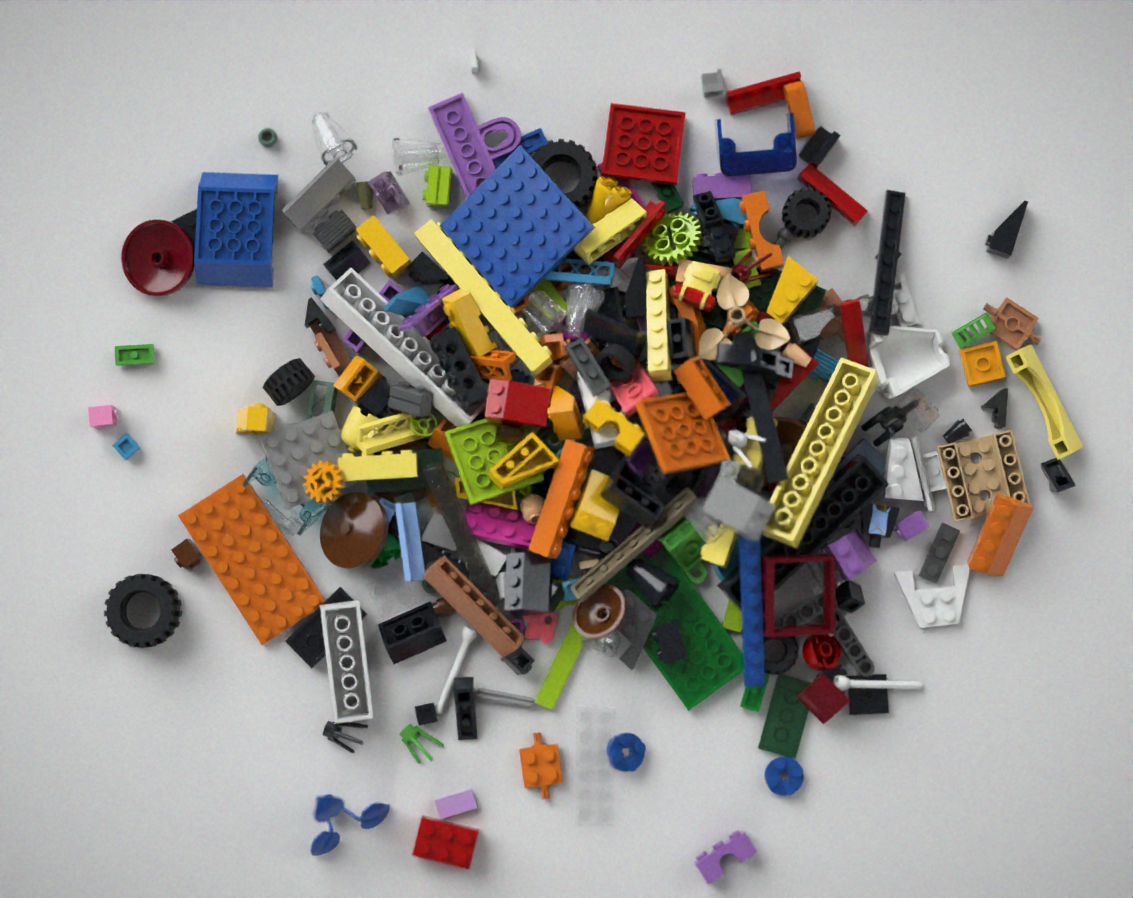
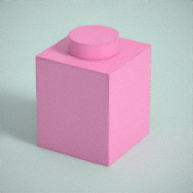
(103, 416)

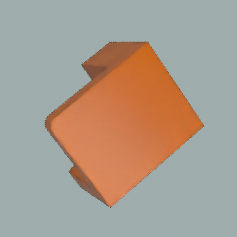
(554, 343)

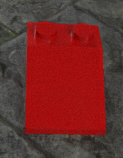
(517, 403)

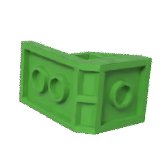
(683, 543)

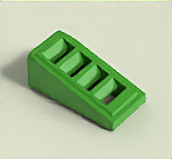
(960, 341)

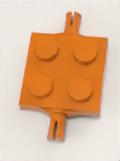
(541, 765)

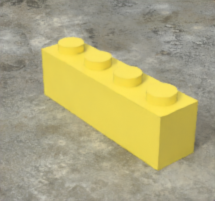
(611, 231)
(378, 466)

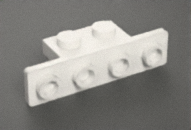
(930, 473)

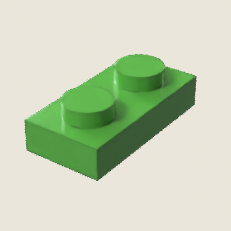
(134, 355)

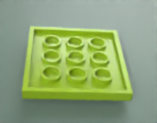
(475, 453)

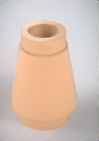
(795, 353)

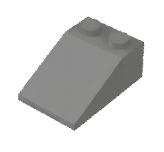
(738, 509)

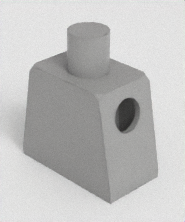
(438, 532)

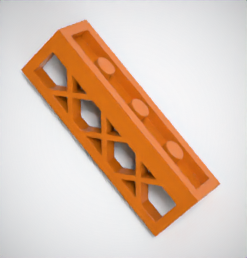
(492, 361)

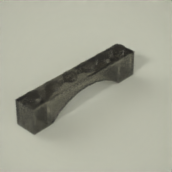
(808, 327)

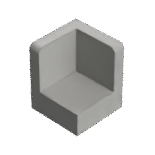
(712, 83)

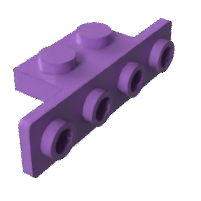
(429, 315)

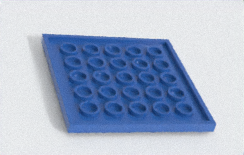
(517, 226)

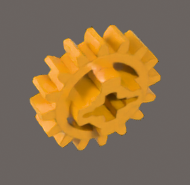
(328, 473)

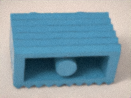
(825, 368)

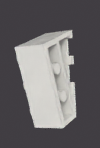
(901, 471)

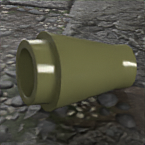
(364, 194)

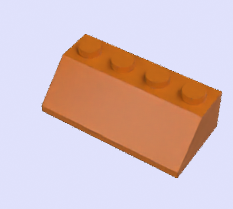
(999, 535)

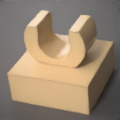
(587, 564)

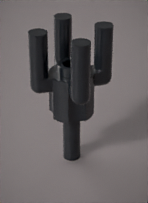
(891, 420)

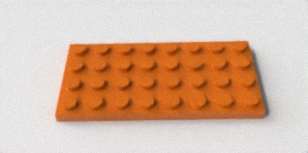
(252, 559)

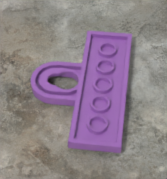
(466, 143)

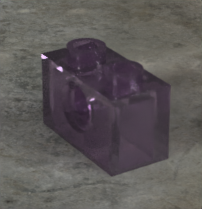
(389, 192)

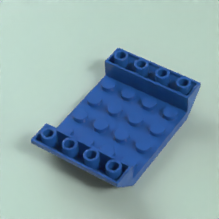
(235, 229)

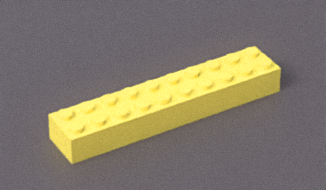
(820, 451)

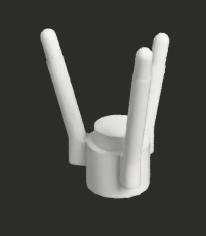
(739, 440)

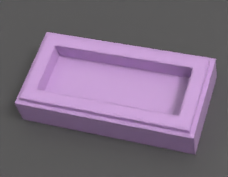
(455, 804)

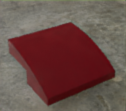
(823, 698)

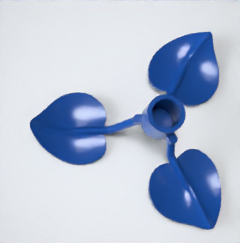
(329, 807)

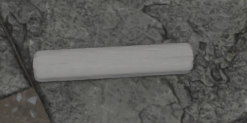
(503, 697)

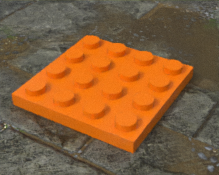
(680, 433)

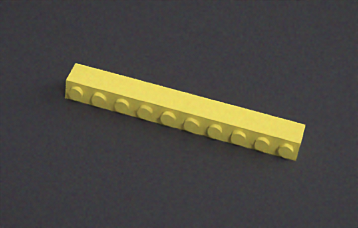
(490, 303)

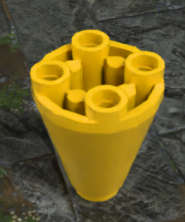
(606, 198)

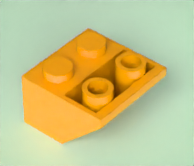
(357, 379)
(565, 415)

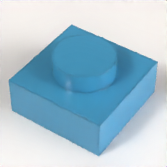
(126, 446)

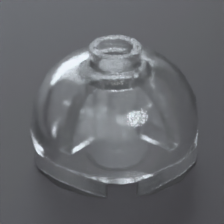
(606, 646)

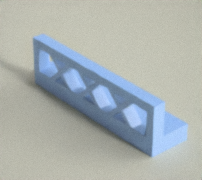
(410, 541)

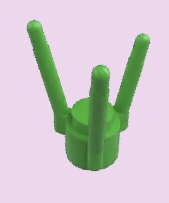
(410, 735)

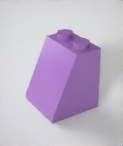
(851, 554)

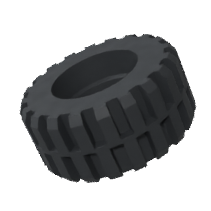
(579, 158)
(117, 610)

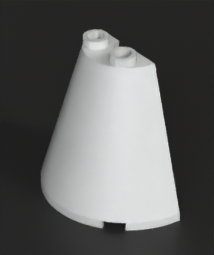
(905, 358)

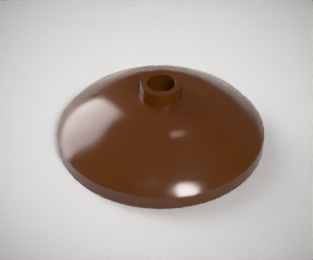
(600, 612)

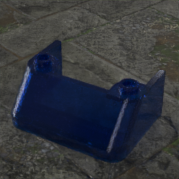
(779, 159)

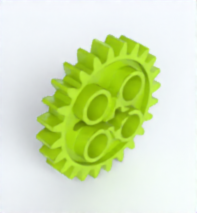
(685, 235)

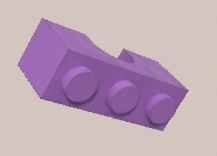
(710, 862)

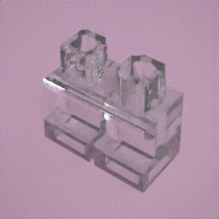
(543, 313)

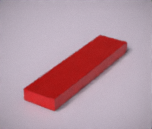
(854, 332)

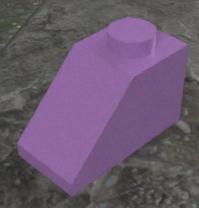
(911, 526)

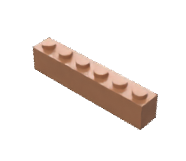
(473, 606)

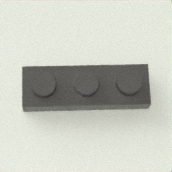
(587, 367)
(939, 552)

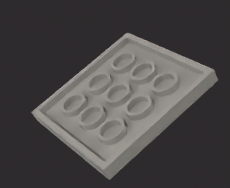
(297, 448)

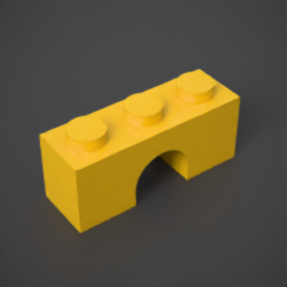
(602, 415)

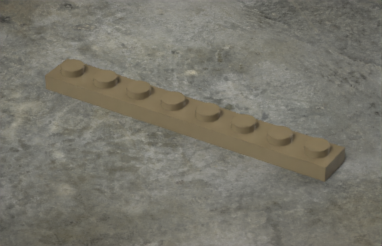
(632, 546)

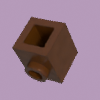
(187, 555)

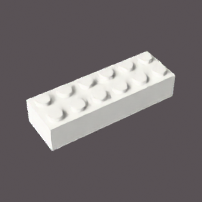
(346, 661)

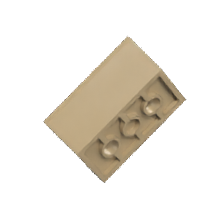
(996, 472)

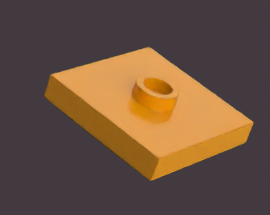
(982, 363)

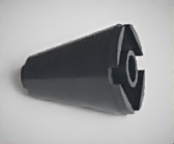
(652, 582)

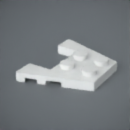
(935, 605)

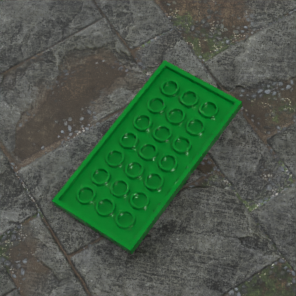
(710, 651)

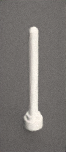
(468, 635)
(844, 684)

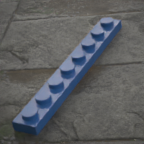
(751, 612)

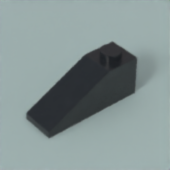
(1003, 239)
(635, 298)
(620, 532)
(465, 708)

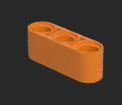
(798, 104)

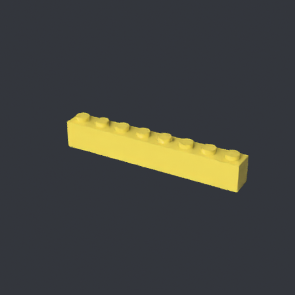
(721, 550)

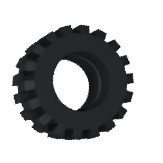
(810, 197)
(288, 381)
(667, 485)
(787, 661)

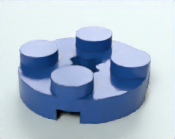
(636, 752)
(773, 779)

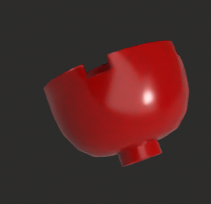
(821, 652)

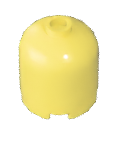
(349, 430)

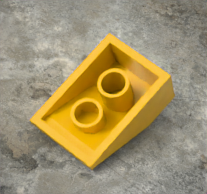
(592, 512)

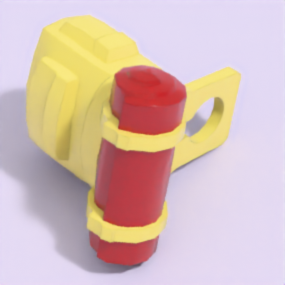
(698, 286)

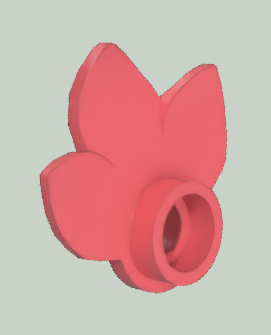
(538, 627)

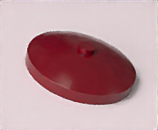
(158, 257)

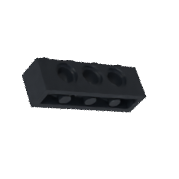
(460, 357)

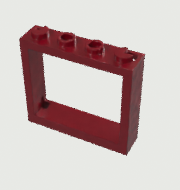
(829, 598)

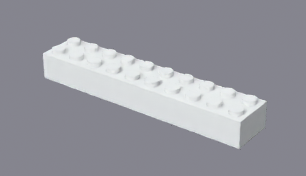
(404, 350)

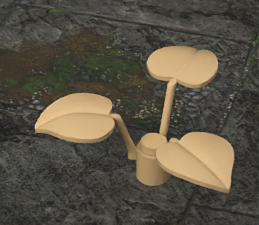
(735, 294)

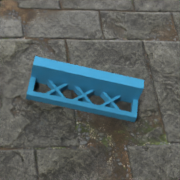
(580, 278)

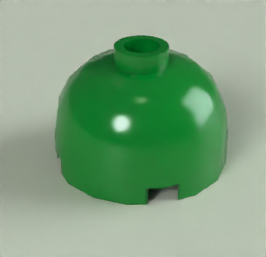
(391, 549)

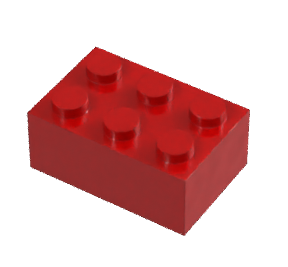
(445, 842)

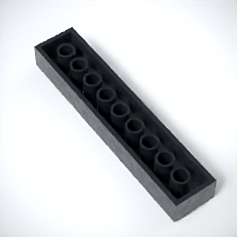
(842, 500)

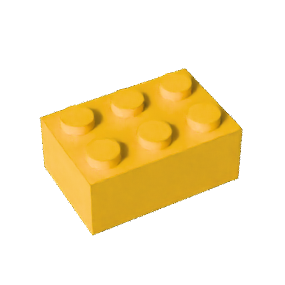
(383, 248)

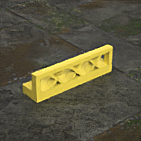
(391, 436)

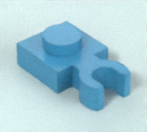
(318, 288)

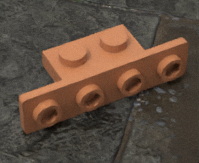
(332, 347)

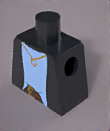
(878, 522)

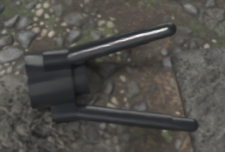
(333, 731)

